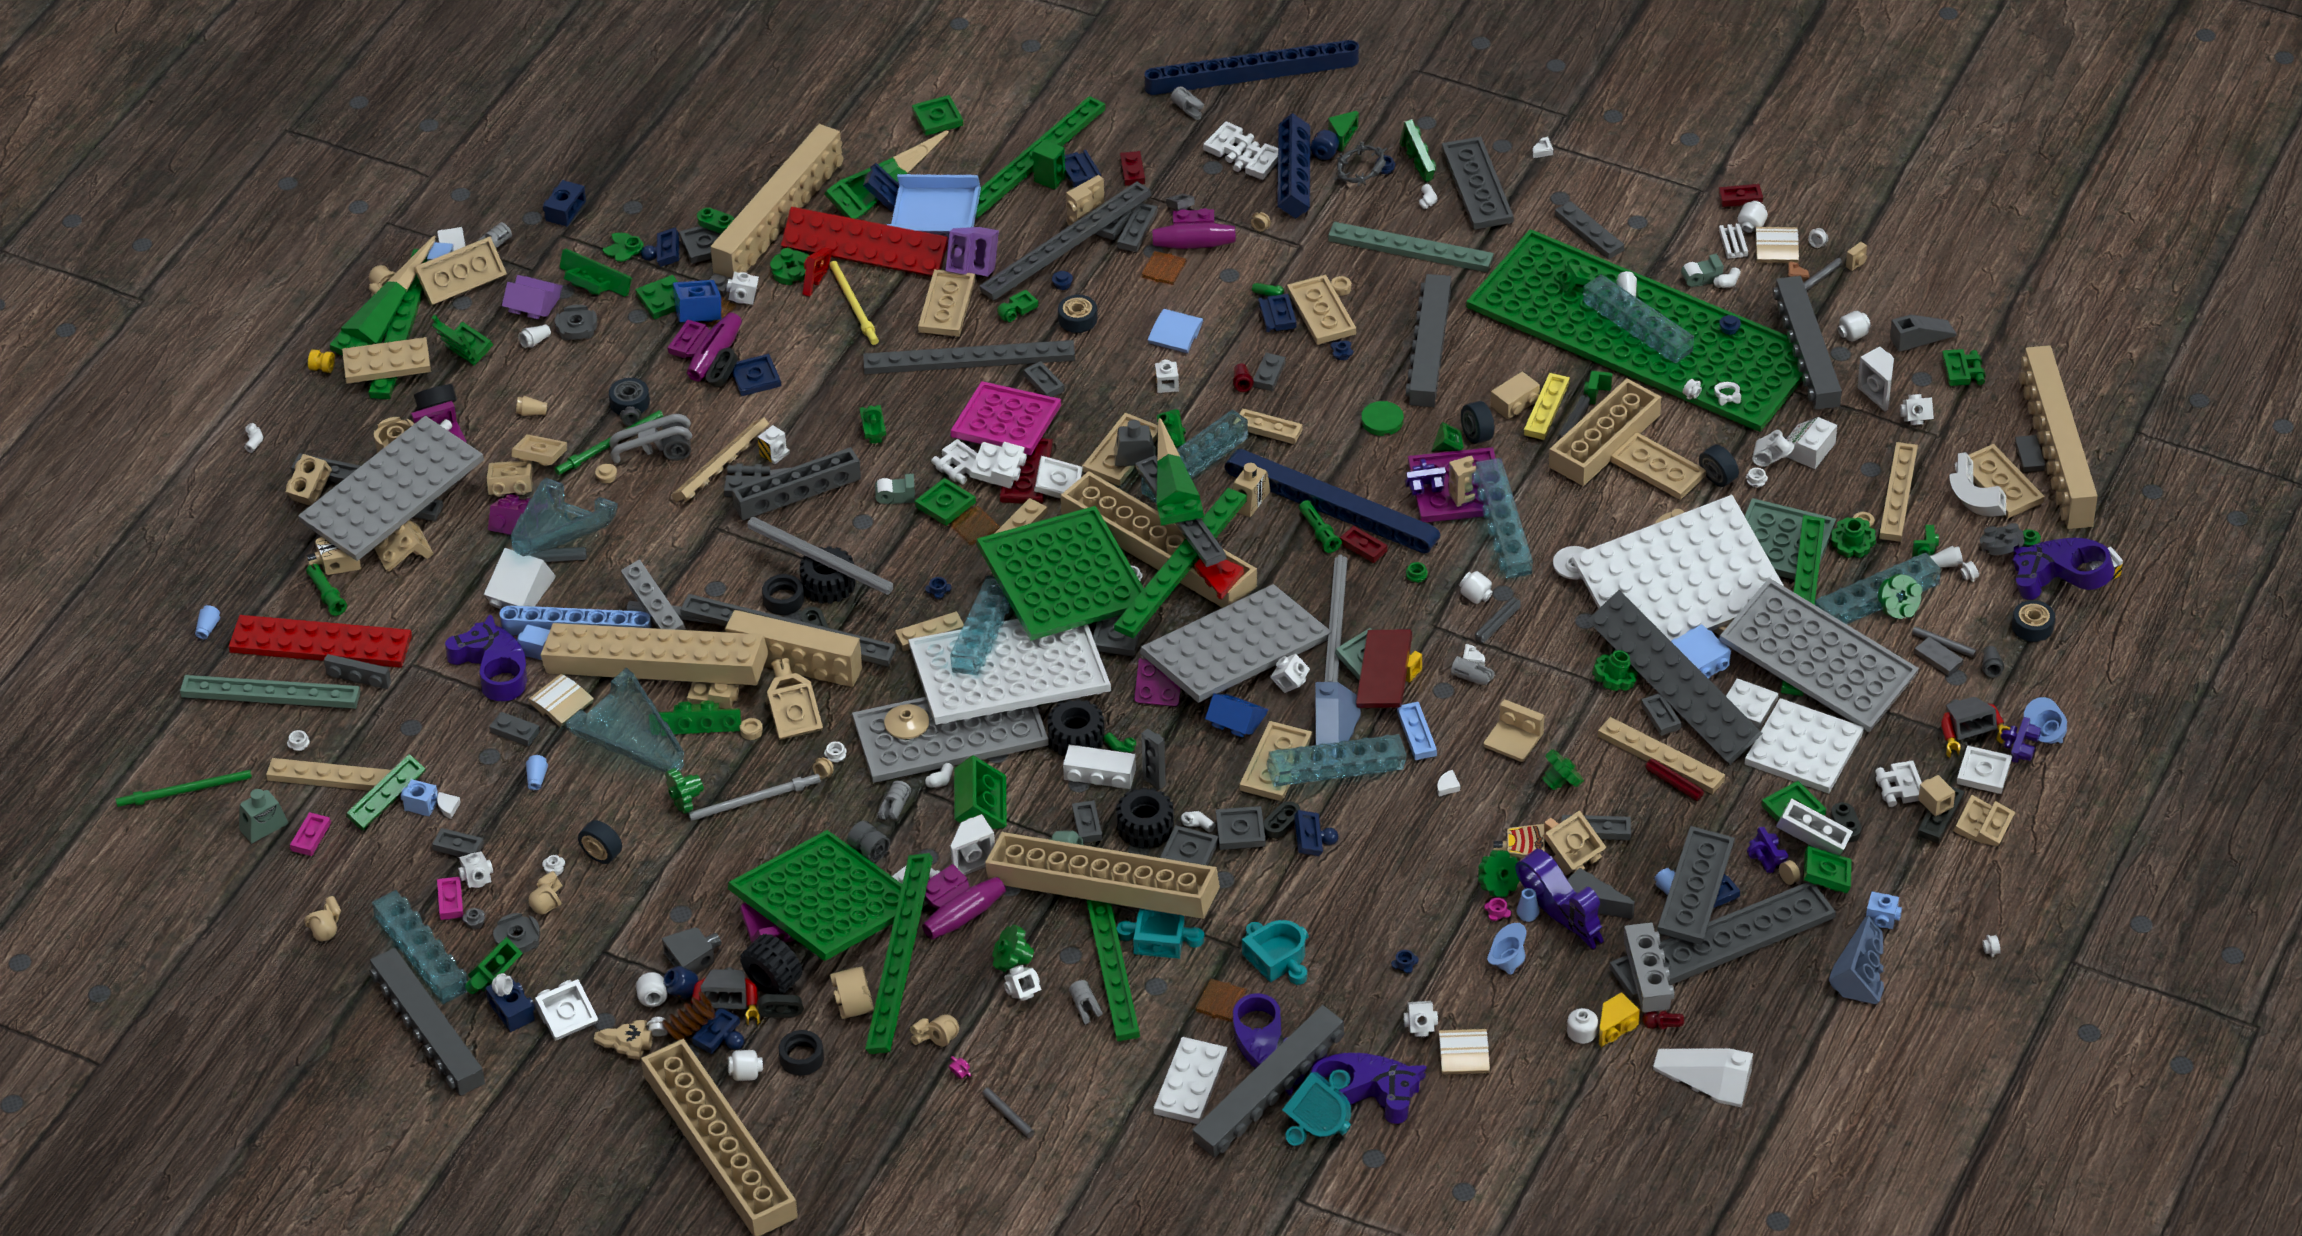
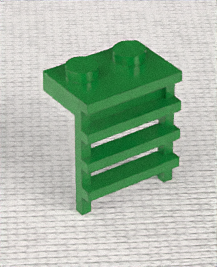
(463, 341)

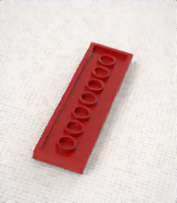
(865, 241)
(316, 639)

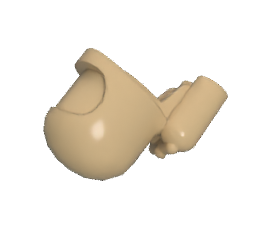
(378, 277)
(544, 897)
(324, 922)
(939, 1030)

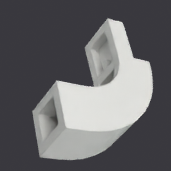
(1982, 501)

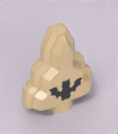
(627, 1039)

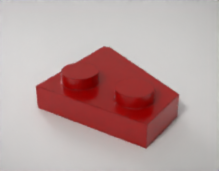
(816, 267)
(1220, 575)

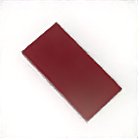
(1024, 487)
(1384, 668)

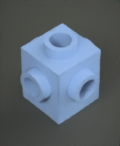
(1884, 909)

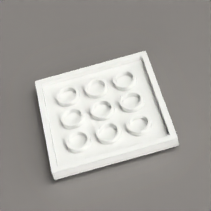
(1804, 745)

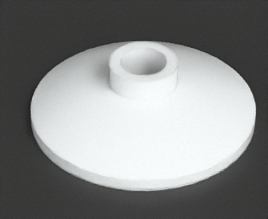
(1563, 562)

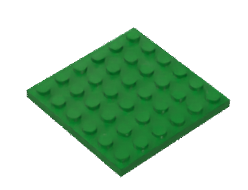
(1061, 572)
(822, 894)

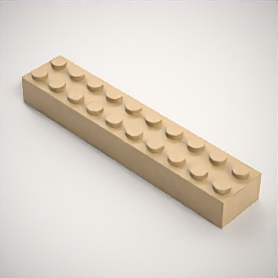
(769, 210)
(2058, 437)
(1141, 534)
(655, 653)
(1103, 875)
(719, 1138)

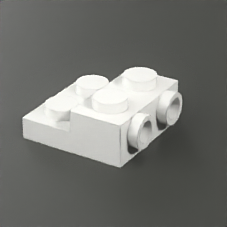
(998, 463)
(565, 1009)

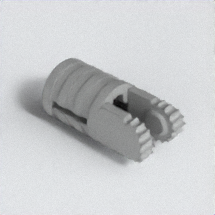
(1187, 102)
(498, 234)
(1471, 671)
(894, 800)
(1084, 999)

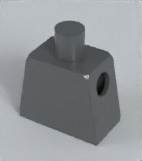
(1133, 444)
(691, 949)

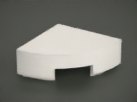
(1543, 148)
(1474, 655)
(1448, 784)
(448, 804)

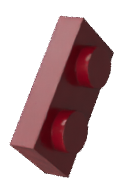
(1132, 168)
(1740, 195)
(1363, 544)

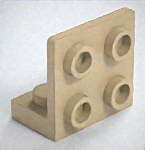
(401, 544)
(1516, 731)

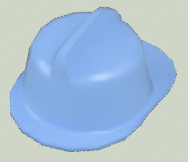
(2048, 716)
(1508, 948)

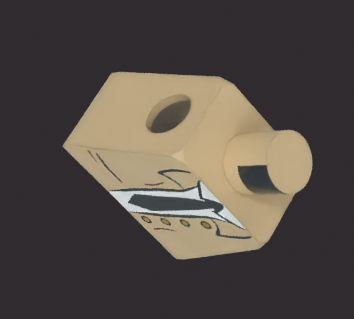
(1253, 483)
(331, 558)

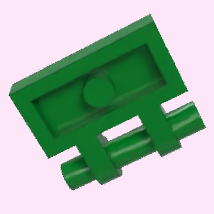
(1957, 368)

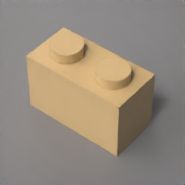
(1515, 395)

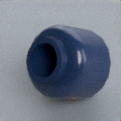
(1324, 145)
(680, 982)

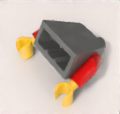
(1969, 718)
(729, 990)

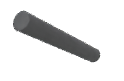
(1823, 273)
(1945, 642)
(1008, 1112)

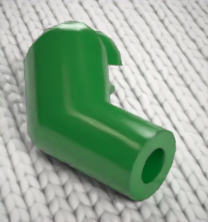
(1267, 290)
(1127, 746)

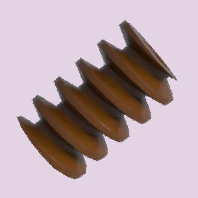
(691, 1018)

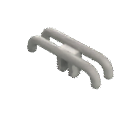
(648, 433)

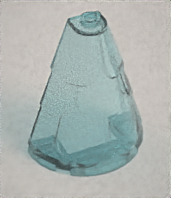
(553, 522)
(629, 726)

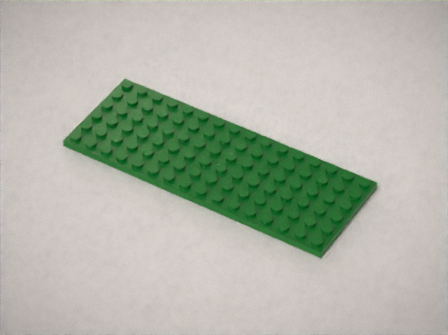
(1529, 297)

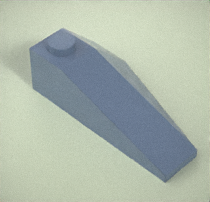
(1335, 712)
(1859, 967)

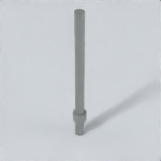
(796, 784)

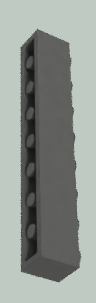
(1430, 340)
(1807, 342)
(427, 1022)
(1268, 1081)

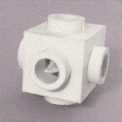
(742, 288)
(1924, 409)
(1290, 673)
(475, 870)
(1029, 982)
(1418, 1009)

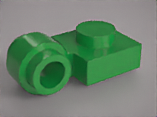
(1021, 303)

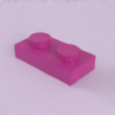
(310, 834)
(450, 898)

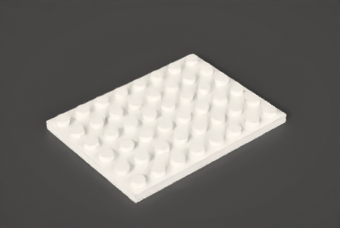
(1682, 569)
(1015, 672)

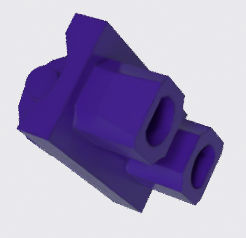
(1425, 475)
(2026, 731)
(1765, 849)

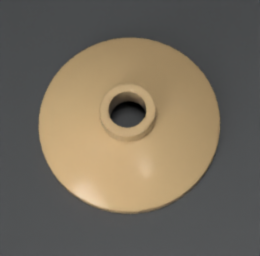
(906, 721)

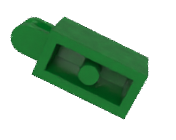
(494, 963)

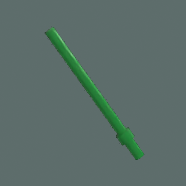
(576, 460)
(139, 797)

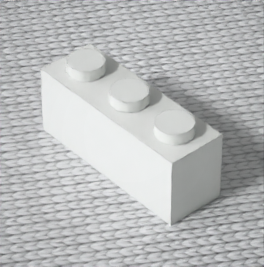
(1099, 766)
(1814, 828)

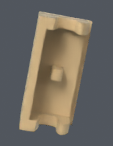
(1461, 480)

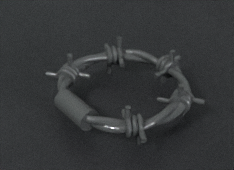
(1360, 179)

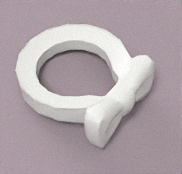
(1723, 399)

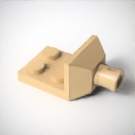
(792, 702)

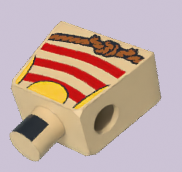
(1522, 840)

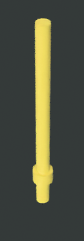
(866, 326)

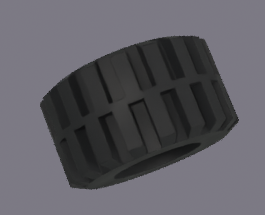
(823, 582)
(1075, 724)
(1145, 830)
(771, 965)

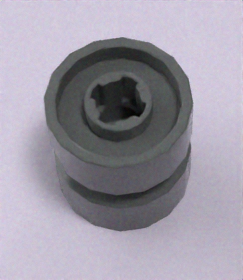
(676, 446)
(869, 841)

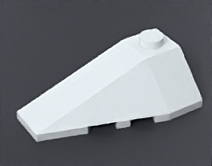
(1716, 1072)

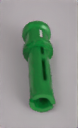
(1323, 532)
(329, 594)

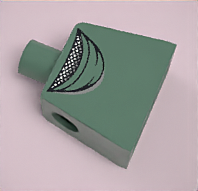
(260, 815)

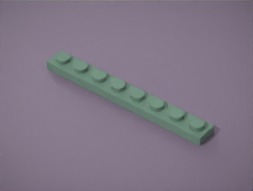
(1411, 247)
(270, 691)

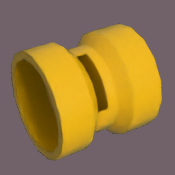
(321, 361)

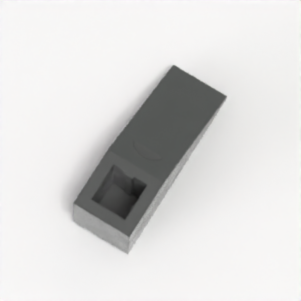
(1917, 330)
(1611, 900)

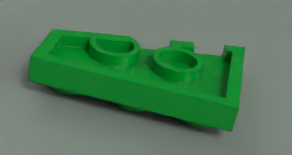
(1418, 150)

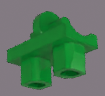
(873, 423)
(1174, 426)

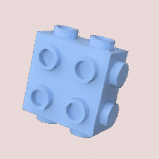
(1704, 650)

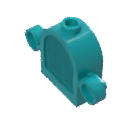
(1159, 934)
(1276, 949)
(1319, 1107)

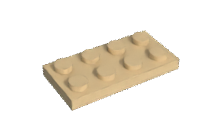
(460, 271)
(946, 303)
(1321, 309)
(386, 360)
(1102, 459)
(1658, 465)
(1994, 469)
(1276, 736)

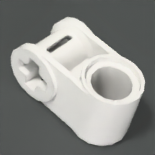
(1771, 449)

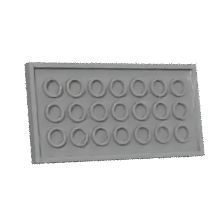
(391, 488)
(1235, 642)
(1819, 654)
(944, 743)

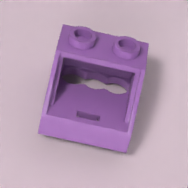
(964, 257)
(531, 296)

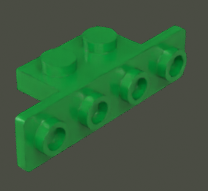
(592, 274)
(702, 718)

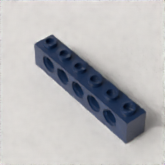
(1294, 166)

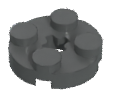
(569, 330)
(2001, 539)
(516, 922)

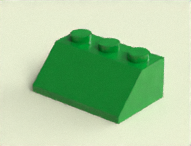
(980, 791)

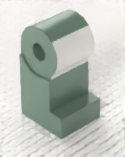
(1702, 272)
(895, 490)

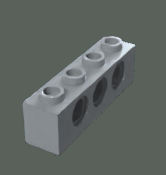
(651, 597)
(1647, 967)

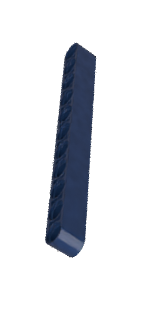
(1252, 67)
(1340, 503)

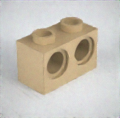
(312, 481)

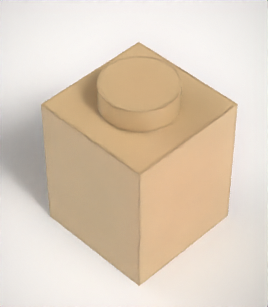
(1936, 795)

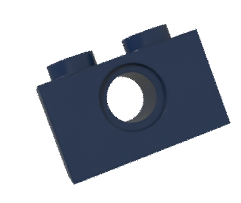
(564, 203)
(513, 1009)

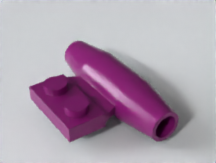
(1193, 230)
(703, 344)
(956, 901)

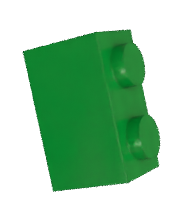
(1049, 164)

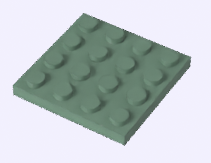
(1779, 533)

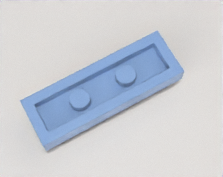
(1416, 731)

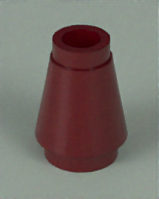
(1242, 378)

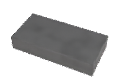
(1938, 656)

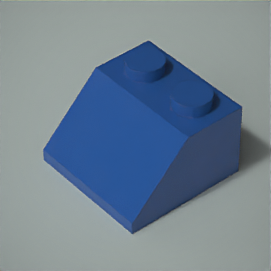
(697, 301)
(1235, 714)

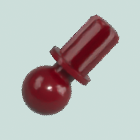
(1663, 1019)

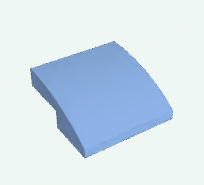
(1175, 330)

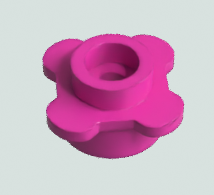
(1497, 909)
(959, 1067)

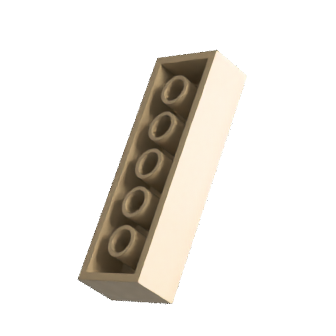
(1603, 431)
(809, 650)

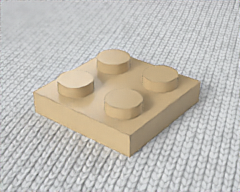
(539, 449)

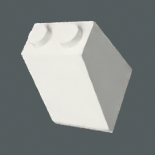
(518, 580)

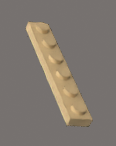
(715, 465)
(1898, 492)
(1647, 748)
(324, 774)

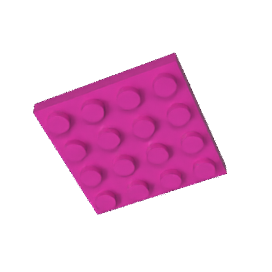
(1005, 415)

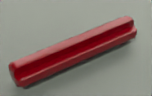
(1674, 779)

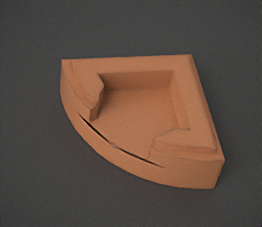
(1795, 270)

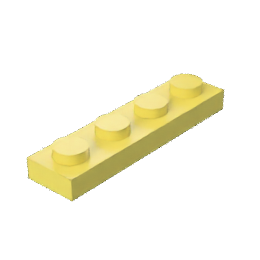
(1546, 406)

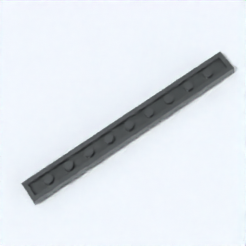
(1065, 241)
(969, 357)
(720, 613)

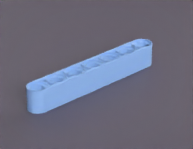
(516, 618)

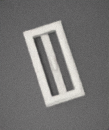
(1731, 230)

